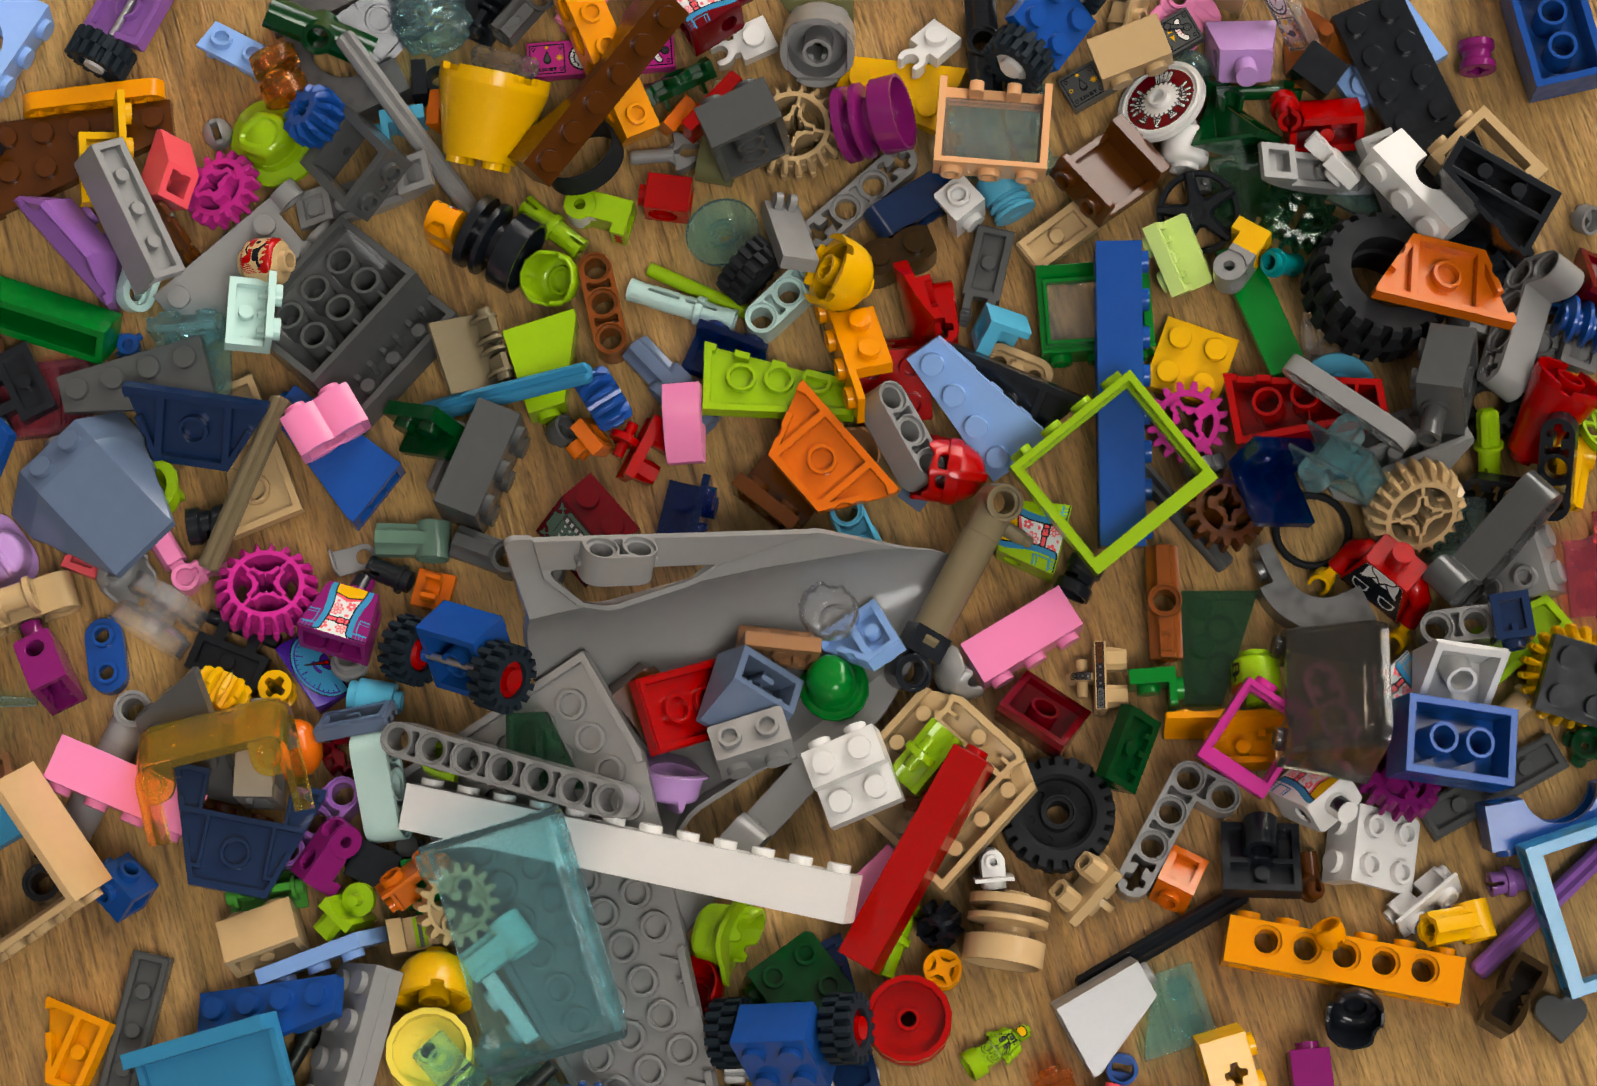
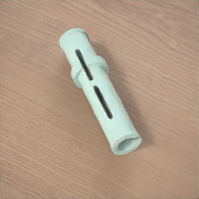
(679, 304)

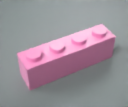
(103, 782)

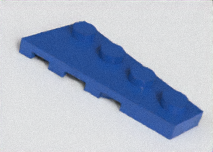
(298, 1003)

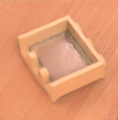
(992, 133)

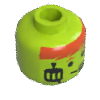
(1251, 664)

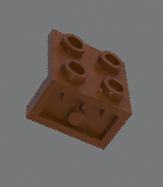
(772, 496)

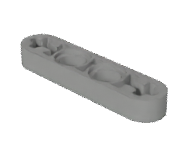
(854, 194)
(1347, 401)

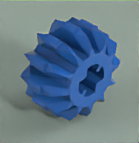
(314, 116)
(605, 400)

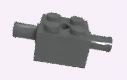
(1445, 380)

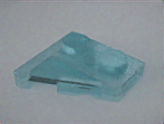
(1176, 1012)

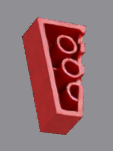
(1281, 408)

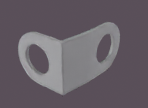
(345, 560)

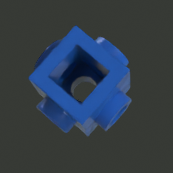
(128, 889)

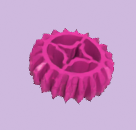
(264, 573)

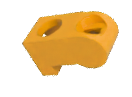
(443, 225)

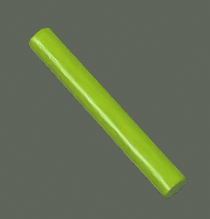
(693, 288)

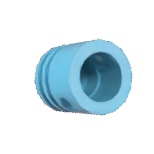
(1006, 200)

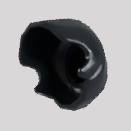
(1353, 1017)

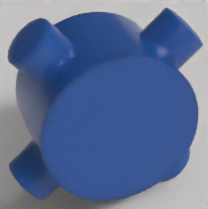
(128, 344)

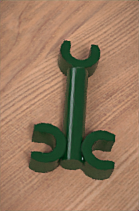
(1224, 94)

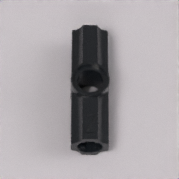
(980, 27)

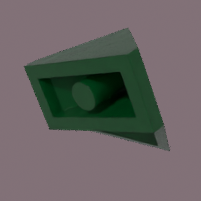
(1231, 132)

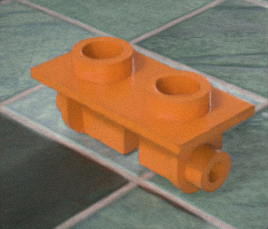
(400, 886)

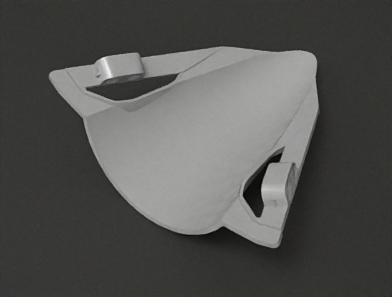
(745, 581)

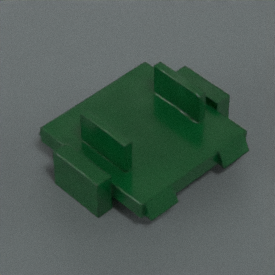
(680, 81)

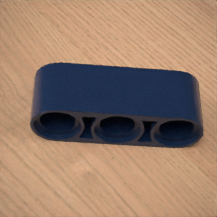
(907, 206)

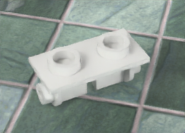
(992, 870)
(1438, 891)

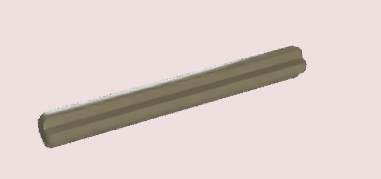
(243, 485)

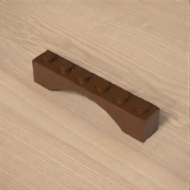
(563, 132)

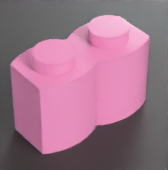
(325, 421)

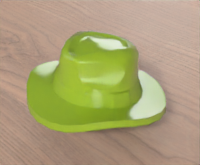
(268, 146)
(725, 932)

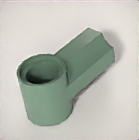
(424, 541)

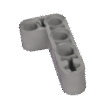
(1529, 294)
(1165, 833)

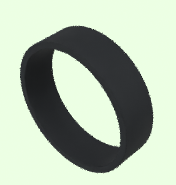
(600, 173)

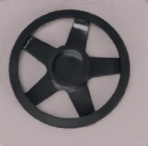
(1199, 209)

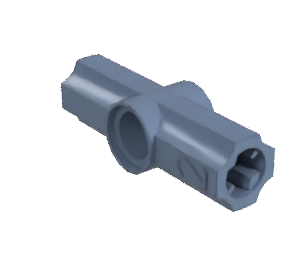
(657, 369)

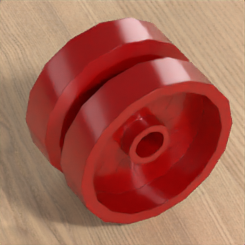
(933, 1019)

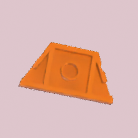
(1445, 281)
(825, 458)

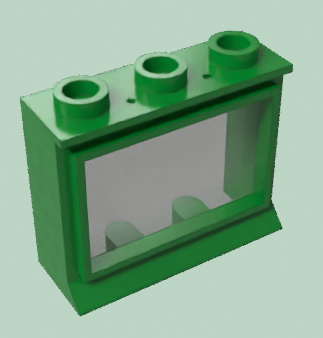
(1067, 313)

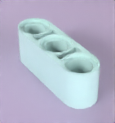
(771, 306)
(379, 788)

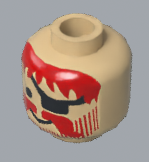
(266, 254)

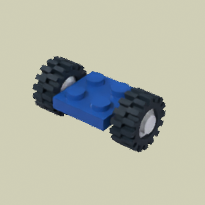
(1038, 39)

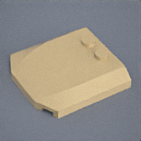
(1001, 798)

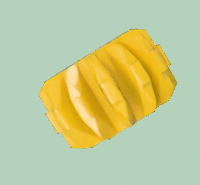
(225, 688)

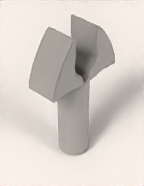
(669, 154)

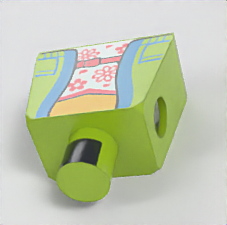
(1044, 553)

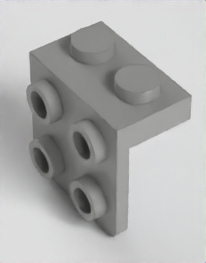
(1532, 569)

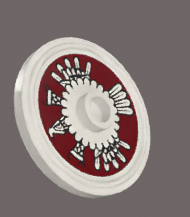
(1164, 103)

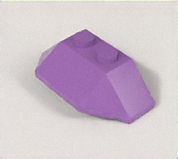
(77, 241)

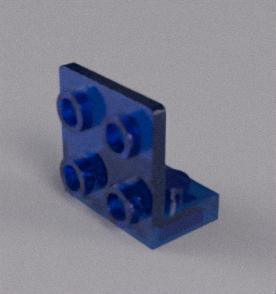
(1268, 482)
(688, 507)

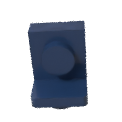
(1511, 619)

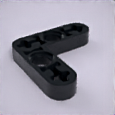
(1548, 439)

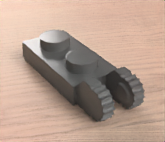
(986, 269)

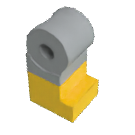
(1240, 261)

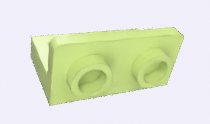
(1177, 255)

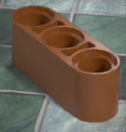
(599, 291)

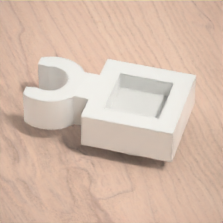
(750, 44)
(930, 45)
(1338, 167)

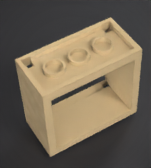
(57, 846)

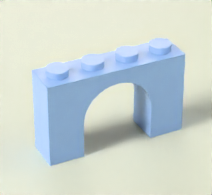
(22, 29)

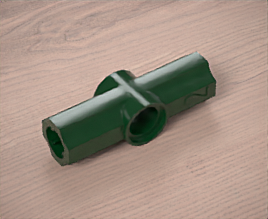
(297, 23)

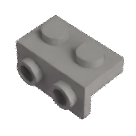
(751, 743)

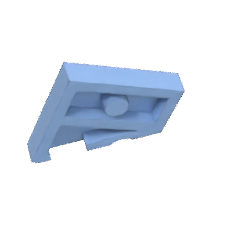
(872, 641)

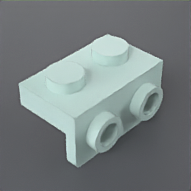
(251, 314)

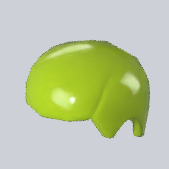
(549, 278)

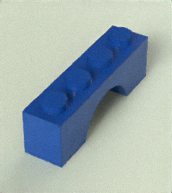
(1510, 821)

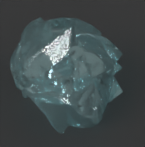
(432, 25)

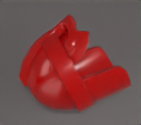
(962, 473)

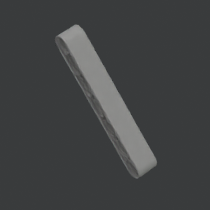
(525, 774)

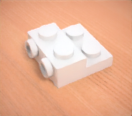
(852, 774)

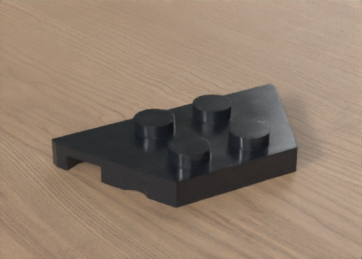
(1037, 396)

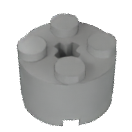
(815, 24)

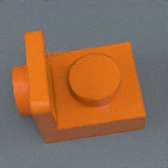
(1178, 880)

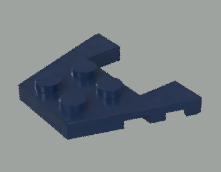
(234, 850)

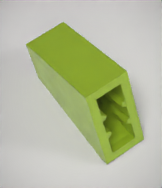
(540, 348)

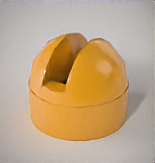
(1329, 933)

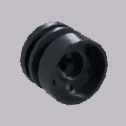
(497, 242)

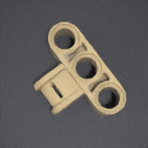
(37, 598)

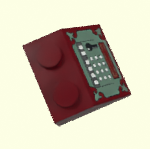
(587, 511)

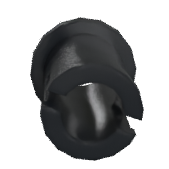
(391, 575)

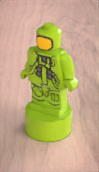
(1001, 1045)

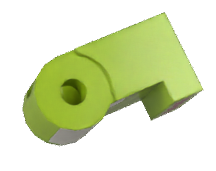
(602, 212)

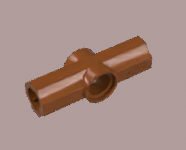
(1163, 627)

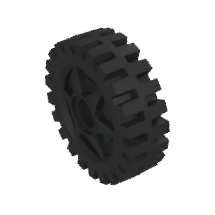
(1089, 821)

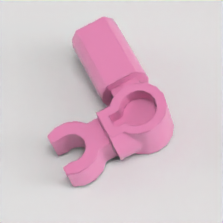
(184, 576)

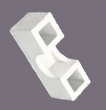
(1392, 171)

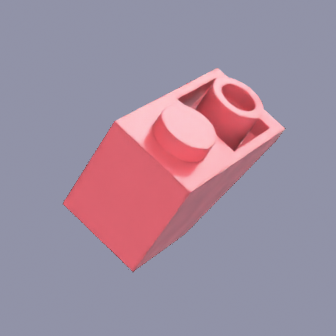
(170, 171)

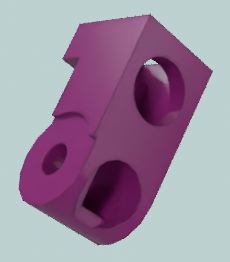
(327, 854)

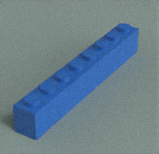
(1120, 424)

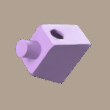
(1241, 50)

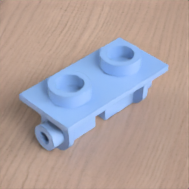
(229, 47)

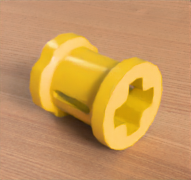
(281, 679)

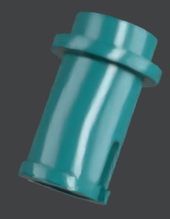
(1278, 263)

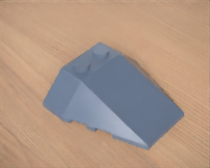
(95, 494)

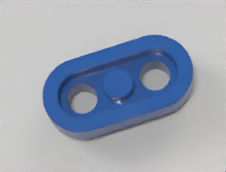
(107, 655)

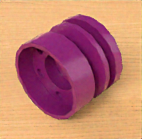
(873, 118)

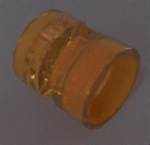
(278, 71)

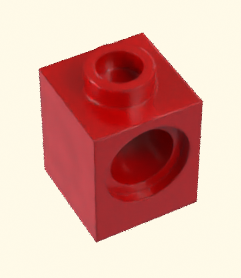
(667, 197)

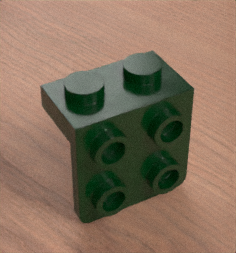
(796, 974)

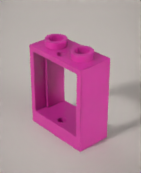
(1226, 766)

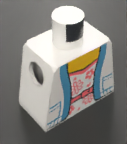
(1315, 799)

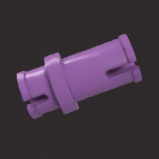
(1509, 881)

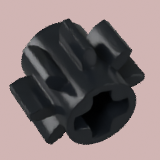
(939, 924)

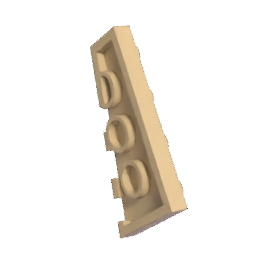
(275, 493)

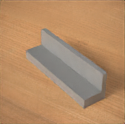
(128, 214)

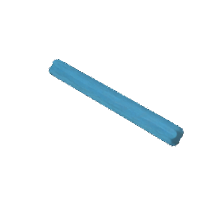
(516, 389)

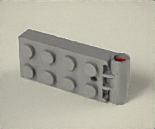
(355, 1042)

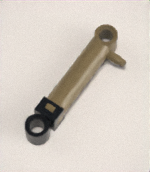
(929, 632)

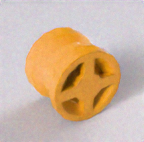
(945, 964)

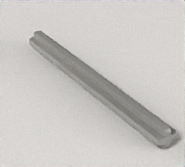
(405, 120)

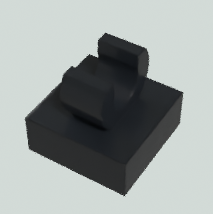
(422, 80)

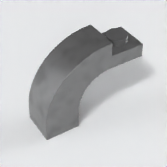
(1297, 609)

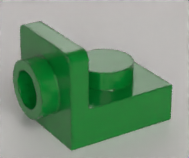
(1151, 680)

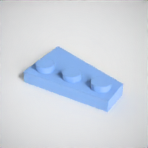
(319, 958)

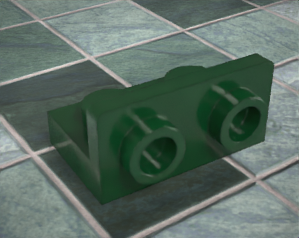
(427, 430)
(1127, 749)

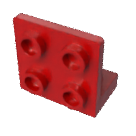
(904, 375)

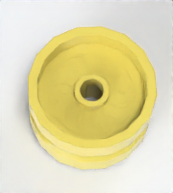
(412, 1033)

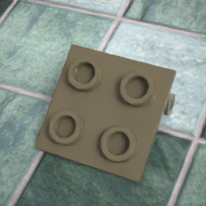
(471, 351)

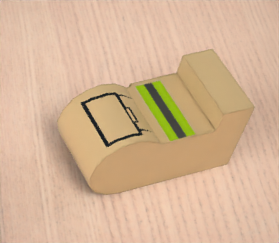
(408, 937)

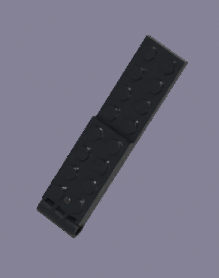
(1406, 89)

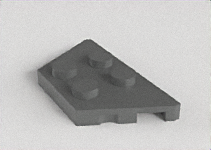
(185, 700)

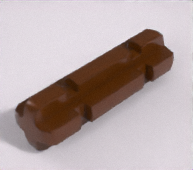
(178, 235)

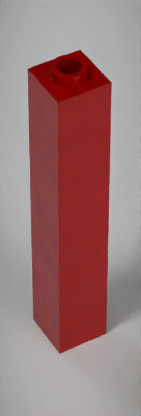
(917, 857)

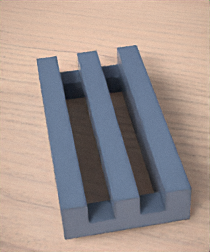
(355, 721)

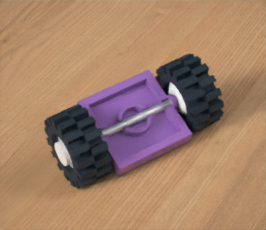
(108, 29)

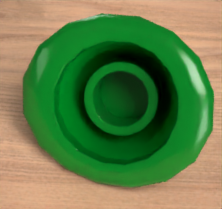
(834, 688)

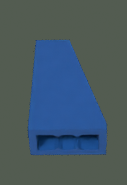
(354, 473)

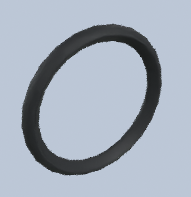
(1314, 565)

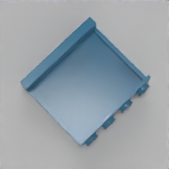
(227, 1055)

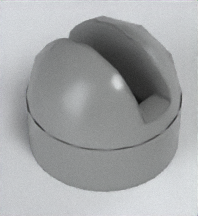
(225, 130)
(1582, 214)

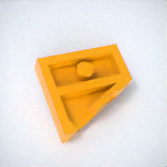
(74, 1044)

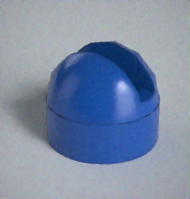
(1120, 1076)

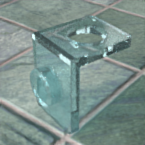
(446, 1063)

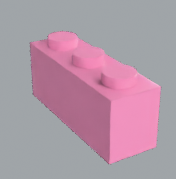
(1022, 639)

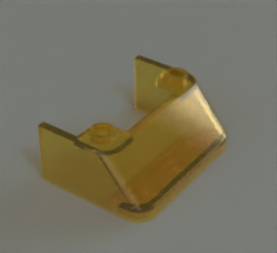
(260, 726)

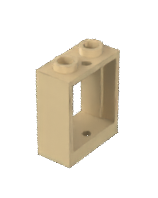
(1496, 131)

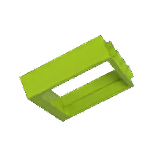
(1083, 411)

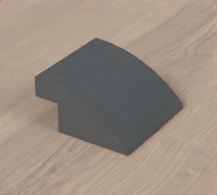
(332, 340)

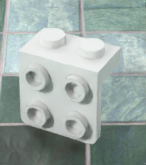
(1372, 851)

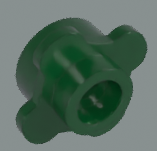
(1574, 741)

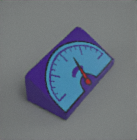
(313, 674)

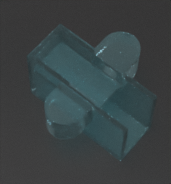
(1340, 461)

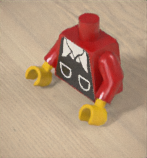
(1388, 578)

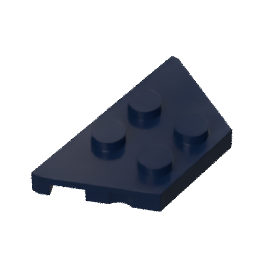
(193, 424)

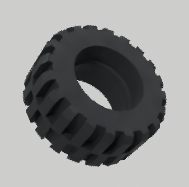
(1343, 308)

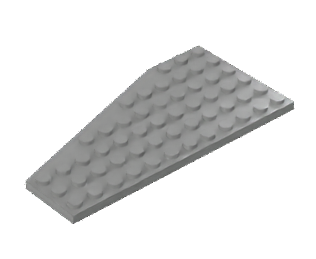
(635, 918)

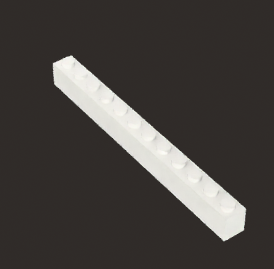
(649, 854)

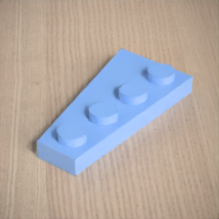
(975, 405)

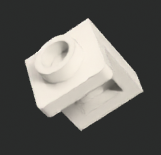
(962, 204)

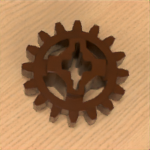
(1213, 521)

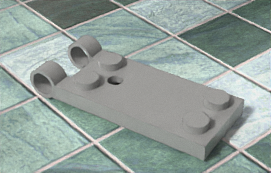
(207, 278)

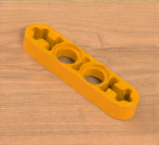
(90, 97)

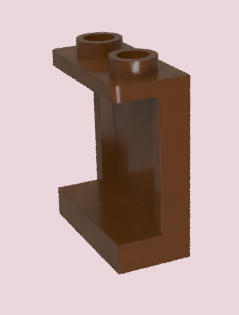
(1111, 171)

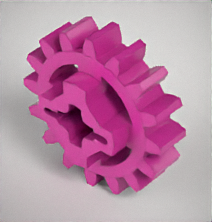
(224, 190)
(1202, 412)

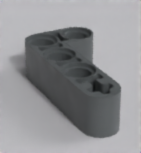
(1495, 542)

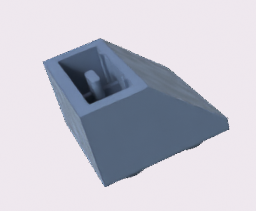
(746, 684)

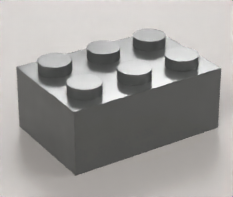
(743, 128)
(482, 466)

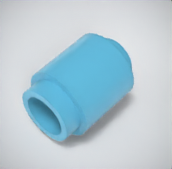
(373, 691)

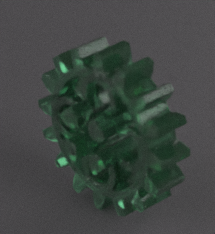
(1278, 209)

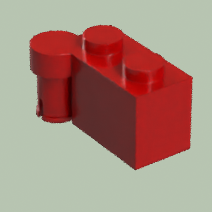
(1335, 119)

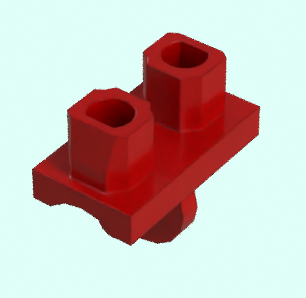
(635, 465)

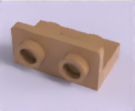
(784, 647)

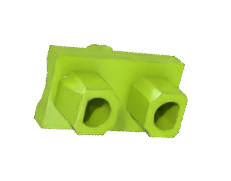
(924, 756)
(347, 911)

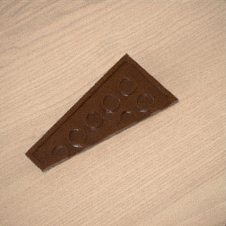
(44, 149)

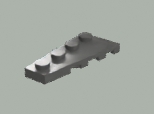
(100, 386)

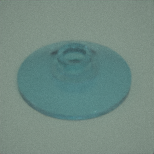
(717, 220)

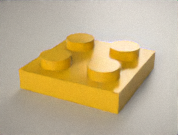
(1190, 355)

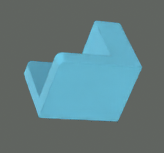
(998, 326)

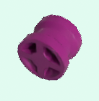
(1476, 56)

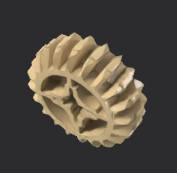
(807, 135)
(1423, 513)

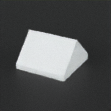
(1458, 670)

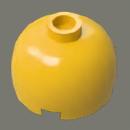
(841, 276)
(434, 981)

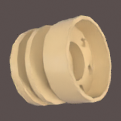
(1006, 931)

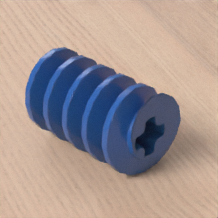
(1576, 319)

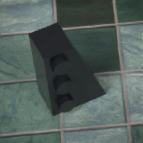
(1497, 197)

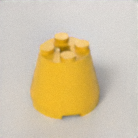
(486, 113)

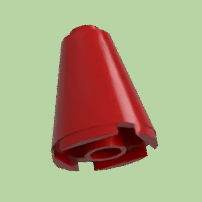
(1549, 391)

